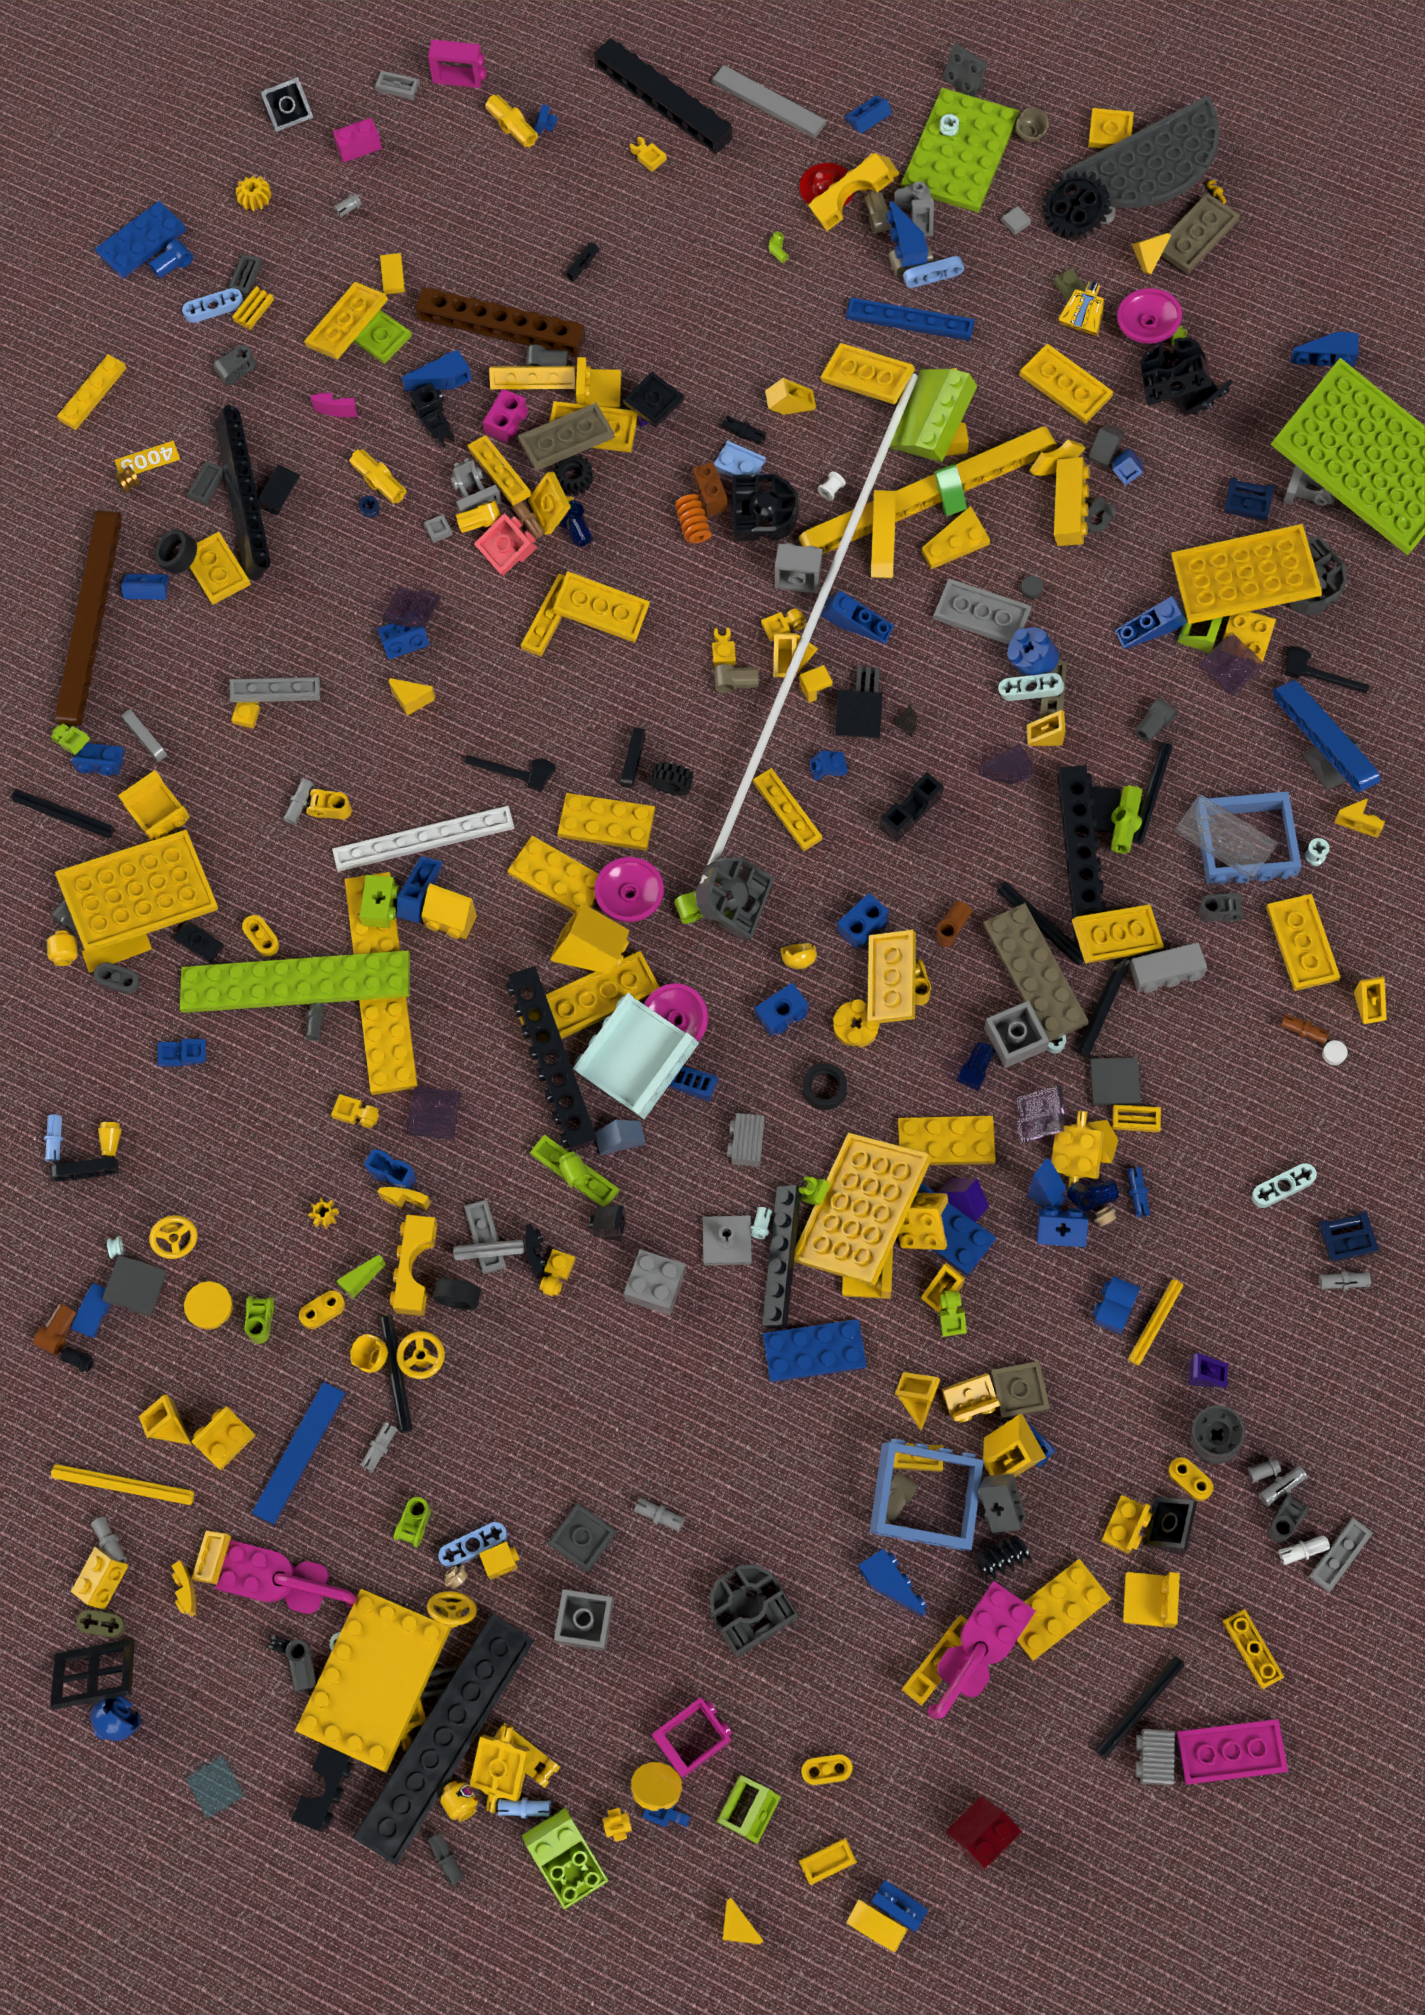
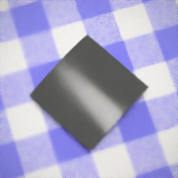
(134, 1286)

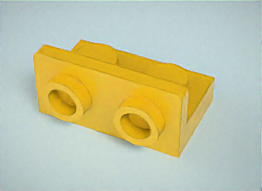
(1126, 1524)

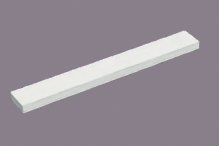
(423, 838)

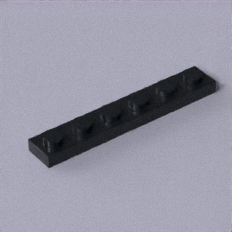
(781, 1257)

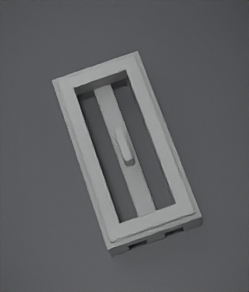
(396, 88)

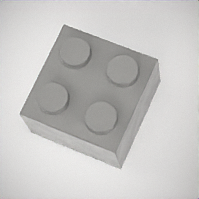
(798, 568)
(1016, 1034)
(655, 1282)
(584, 1620)

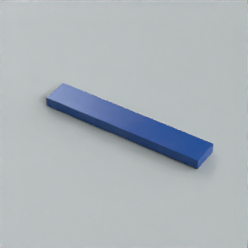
(910, 319)
(298, 1453)

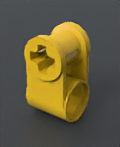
(324, 805)
(921, 982)

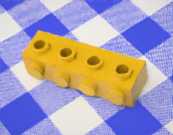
(1070, 501)

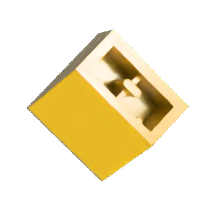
(1011, 1448)

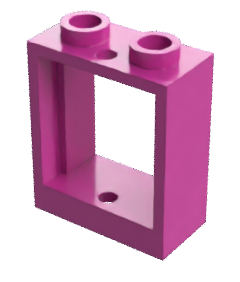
(459, 53)
(721, 1728)

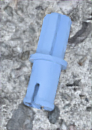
(53, 1138)

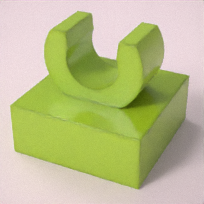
(814, 1191)

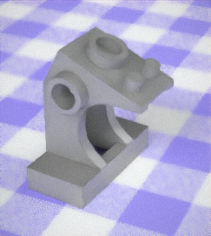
(919, 200)
(468, 475)
(1298, 488)

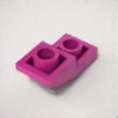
(325, 404)

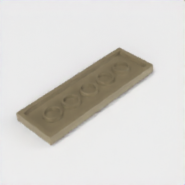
(1035, 971)

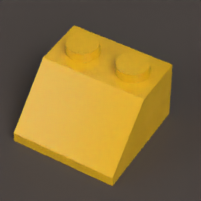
(448, 912)

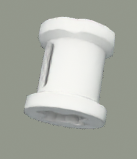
(831, 486)

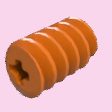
(692, 519)

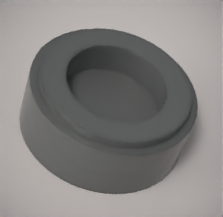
(1032, 587)

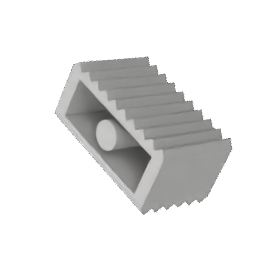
(747, 1140)
(1156, 1757)

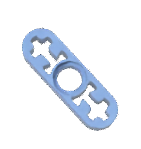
(933, 272)
(200, 315)
(463, 1540)

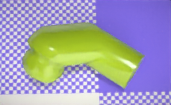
(775, 247)

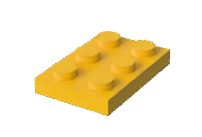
(218, 569)

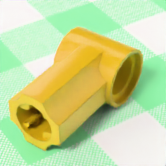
(484, 515)

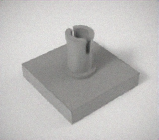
(727, 1240)

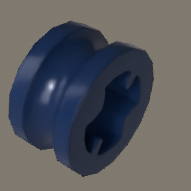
(369, 513)

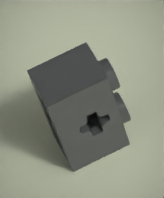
(1002, 1503)

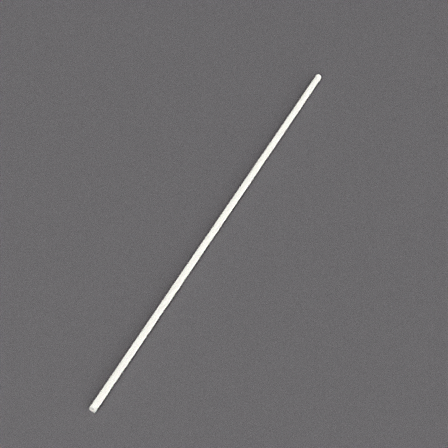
(784, 689)

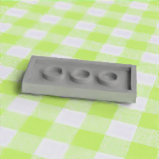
(981, 611)

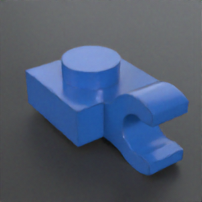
(663, 1817)

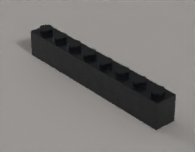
(663, 96)

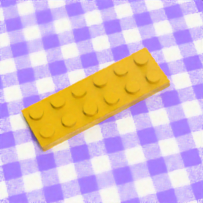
(597, 995)

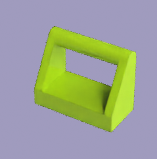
(1200, 642)
(758, 1814)

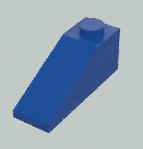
(413, 894)
(1047, 1186)

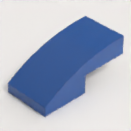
(181, 1053)
(91, 1311)

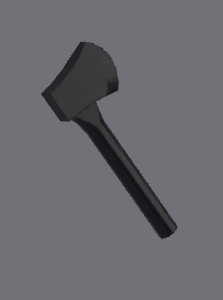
(1296, 666)
(536, 778)

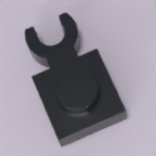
(437, 425)

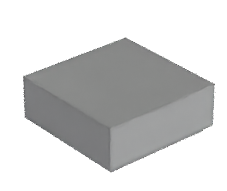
(1016, 220)
(438, 528)

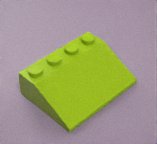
(934, 413)

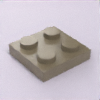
(1020, 1390)

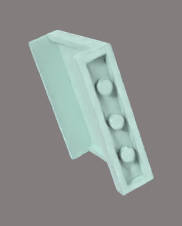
(635, 1055)

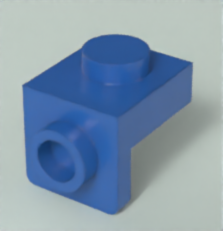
(828, 763)

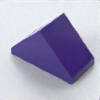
(966, 1196)
(1207, 1371)

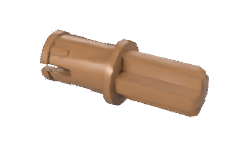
(528, 519)

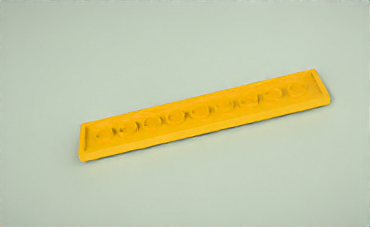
(387, 1019)

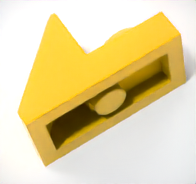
(1353, 818)

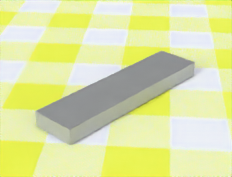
(275, 689)

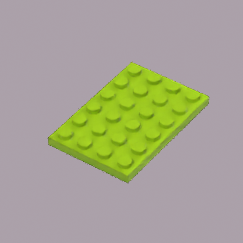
(961, 165)

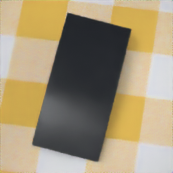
(533, 1245)

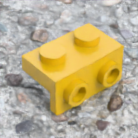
(970, 1398)
(99, 1579)

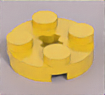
(853, 1036)

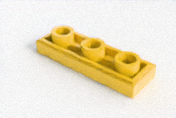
(1261, 1663)

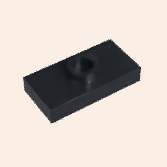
(198, 942)

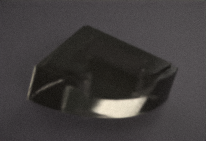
(907, 721)

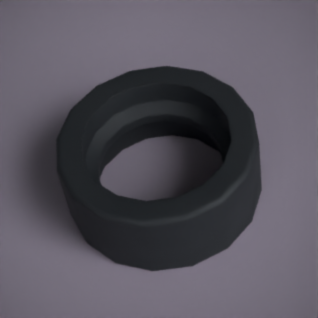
(184, 557)
(829, 1069)
(456, 1294)

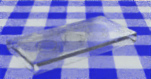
(1226, 837)

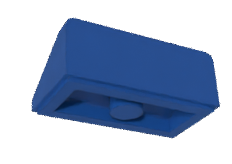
(868, 114)
(145, 586)

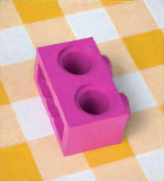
(501, 414)

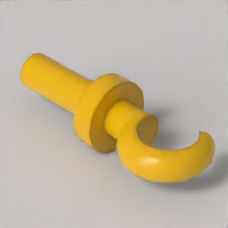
(1217, 191)

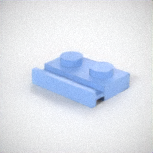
(738, 461)

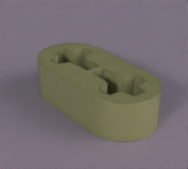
(102, 1618)

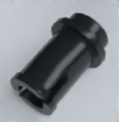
(77, 1359)

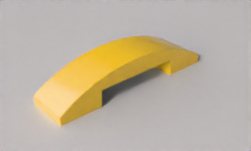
(883, 534)
(926, 1677)

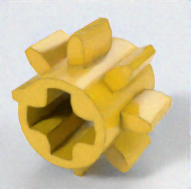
(318, 1211)
(617, 1824)

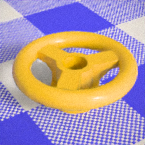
(171, 1227)
(421, 1363)
(451, 1611)

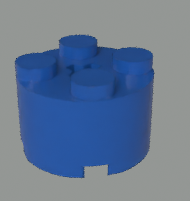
(1032, 652)

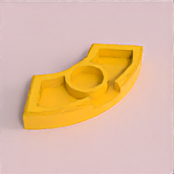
(1047, 462)

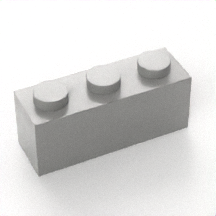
(1168, 968)

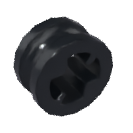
(277, 1644)

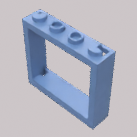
(1257, 803)
(882, 1492)

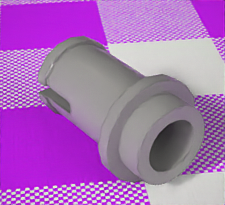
(347, 205)
(1264, 1469)

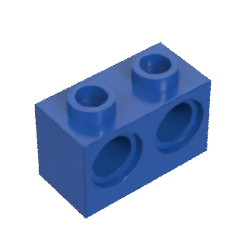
(857, 918)

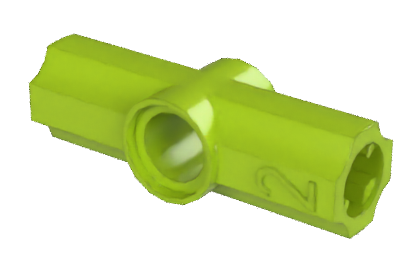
(1126, 819)

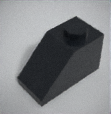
(608, 1222)

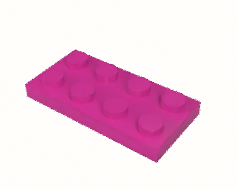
(1231, 1752)

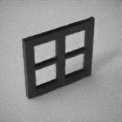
(92, 1693)

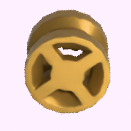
(127, 479)

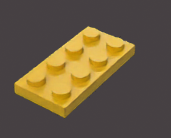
(346, 320)
(867, 373)
(1066, 383)
(621, 421)
(601, 607)
(606, 821)
(554, 875)
(1117, 933)
(1303, 942)
(891, 977)
(950, 1138)
(1061, 1608)

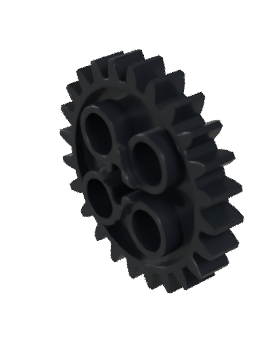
(1060, 199)

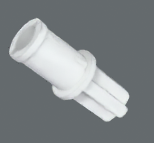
(1304, 1550)

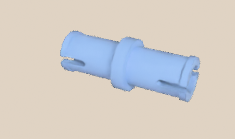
(524, 1808)

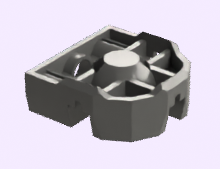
(1331, 586)
(749, 882)
(756, 1608)

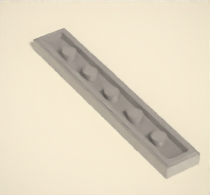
(769, 101)

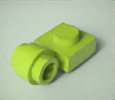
(69, 738)
(953, 1318)

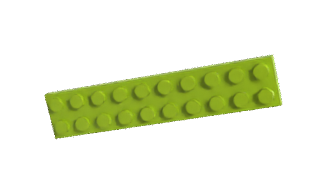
(295, 981)

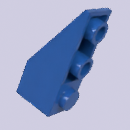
(909, 238)
(1328, 350)
(443, 373)
(856, 618)
(1153, 623)
(886, 1580)

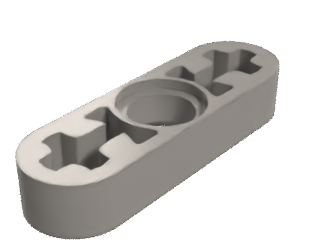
(143, 735)

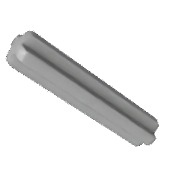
(488, 1249)

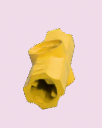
(511, 120)
(377, 476)

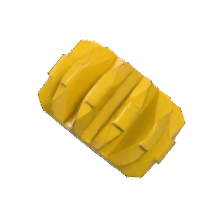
(253, 193)

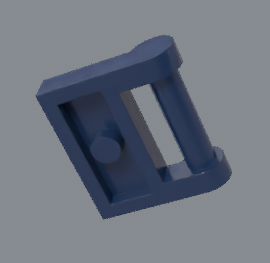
(1248, 504)
(1348, 1244)

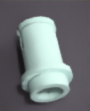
(760, 1226)

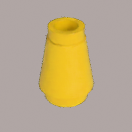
(109, 1138)

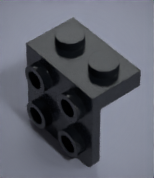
(1201, 399)

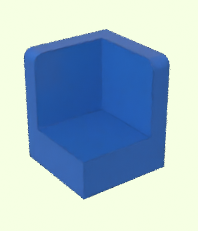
(1127, 466)

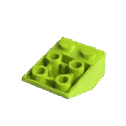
(564, 1858)

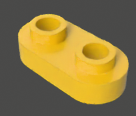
(260, 937)
(322, 1310)
(1189, 1480)
(826, 1769)

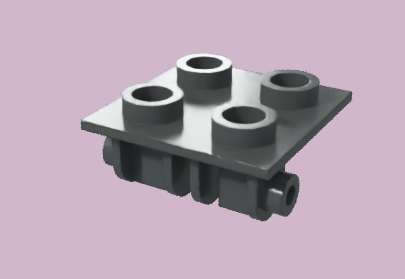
(965, 71)

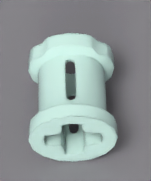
(1319, 851)

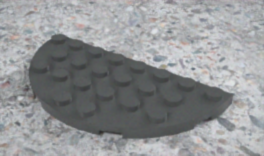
(1158, 159)

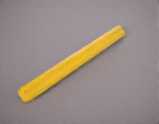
(122, 1484)

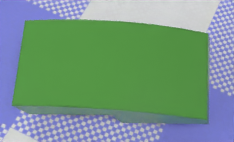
(951, 490)

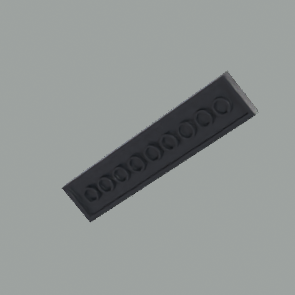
(443, 1739)

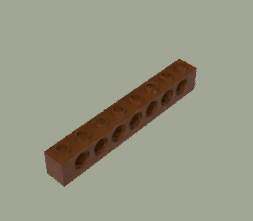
(489, 324)

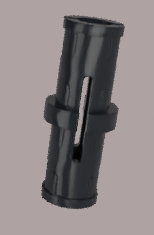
(585, 257)
(744, 430)

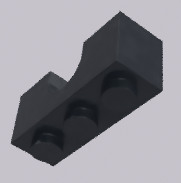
(903, 817)
(318, 1811)

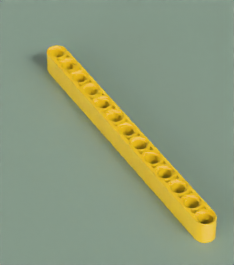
(925, 493)

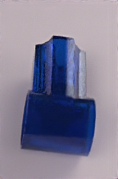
(576, 525)
(974, 1071)
(1089, 1195)

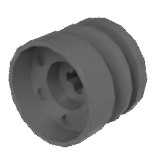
(1217, 1420)

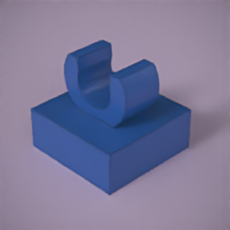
(544, 120)

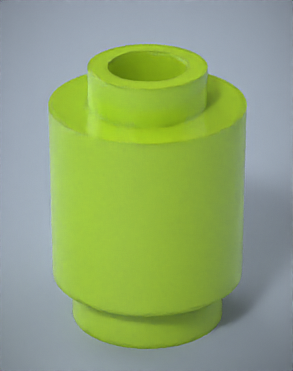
(573, 1170)

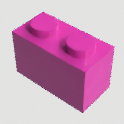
(357, 139)

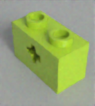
(377, 889)

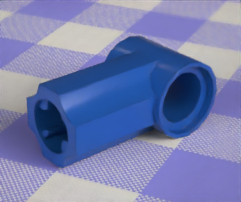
(174, 256)

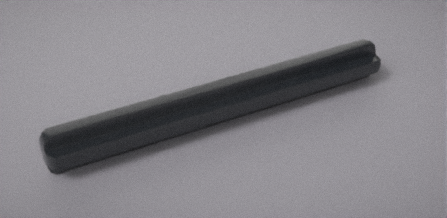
(1152, 791)
(63, 813)
(1043, 923)
(1103, 1006)
(396, 1375)
(1139, 1707)

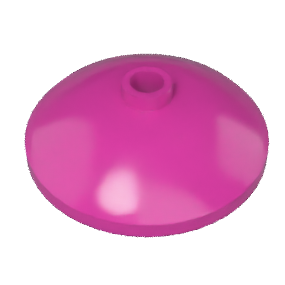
(1153, 308)
(625, 877)
(680, 1001)

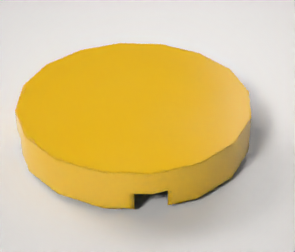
(208, 1305)
(656, 1786)

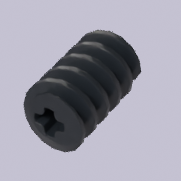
(1002, 1557)

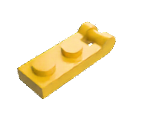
(534, 1759)

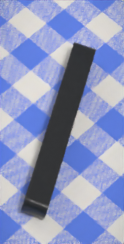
(242, 492)

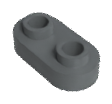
(118, 978)

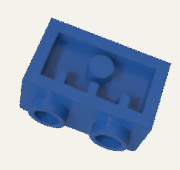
(401, 639)
(99, 759)
(899, 1906)

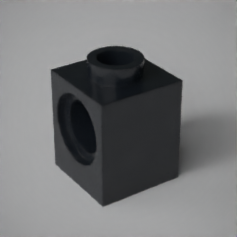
(424, 394)

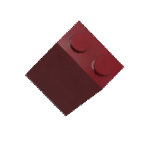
(983, 1832)

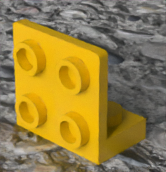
(597, 385)
(1252, 630)
(924, 1223)
(882, 1289)
(222, 1437)
(1151, 1599)

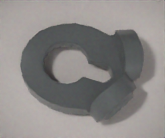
(1099, 504)

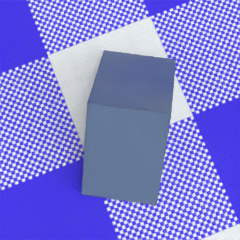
(619, 1136)

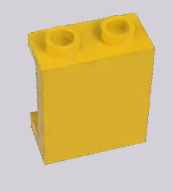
(154, 806)

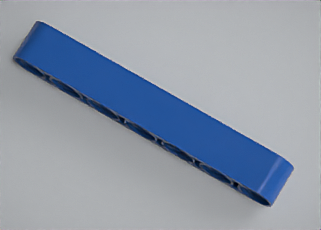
(1326, 736)

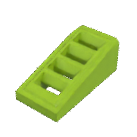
(358, 1278)

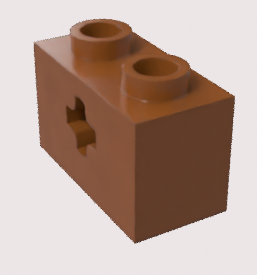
(710, 489)

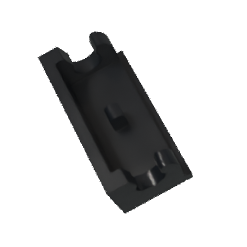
(277, 490)

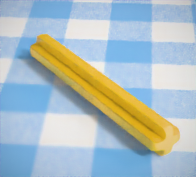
(1155, 1322)

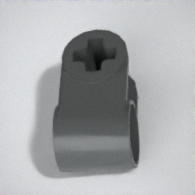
(233, 367)
(1226, 908)
(1290, 1515)

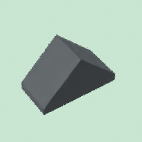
(1106, 444)

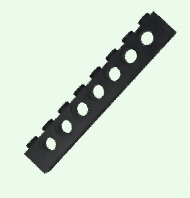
(1070, 778)
(529, 981)

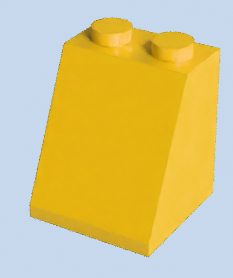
(591, 941)

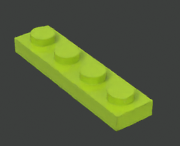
(597, 1188)

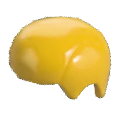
(799, 955)
(368, 1353)

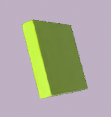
(382, 337)

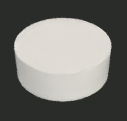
(1334, 1052)

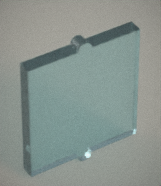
(215, 1787)

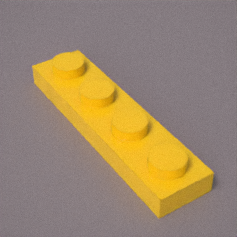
(532, 377)
(91, 392)
(499, 470)
(544, 622)
(787, 809)

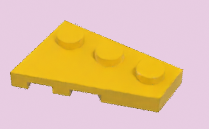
(956, 540)

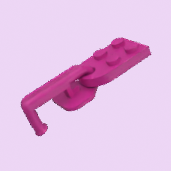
(255, 1570)
(997, 1624)

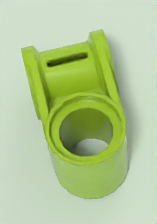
(687, 908)
(259, 1313)
(413, 1524)

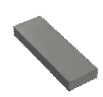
(484, 1231)
(1340, 1555)

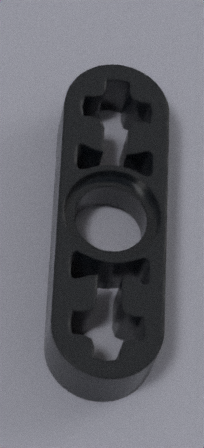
(633, 757)
(84, 1169)

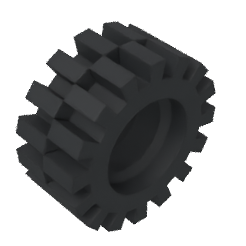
(578, 484)
(671, 778)

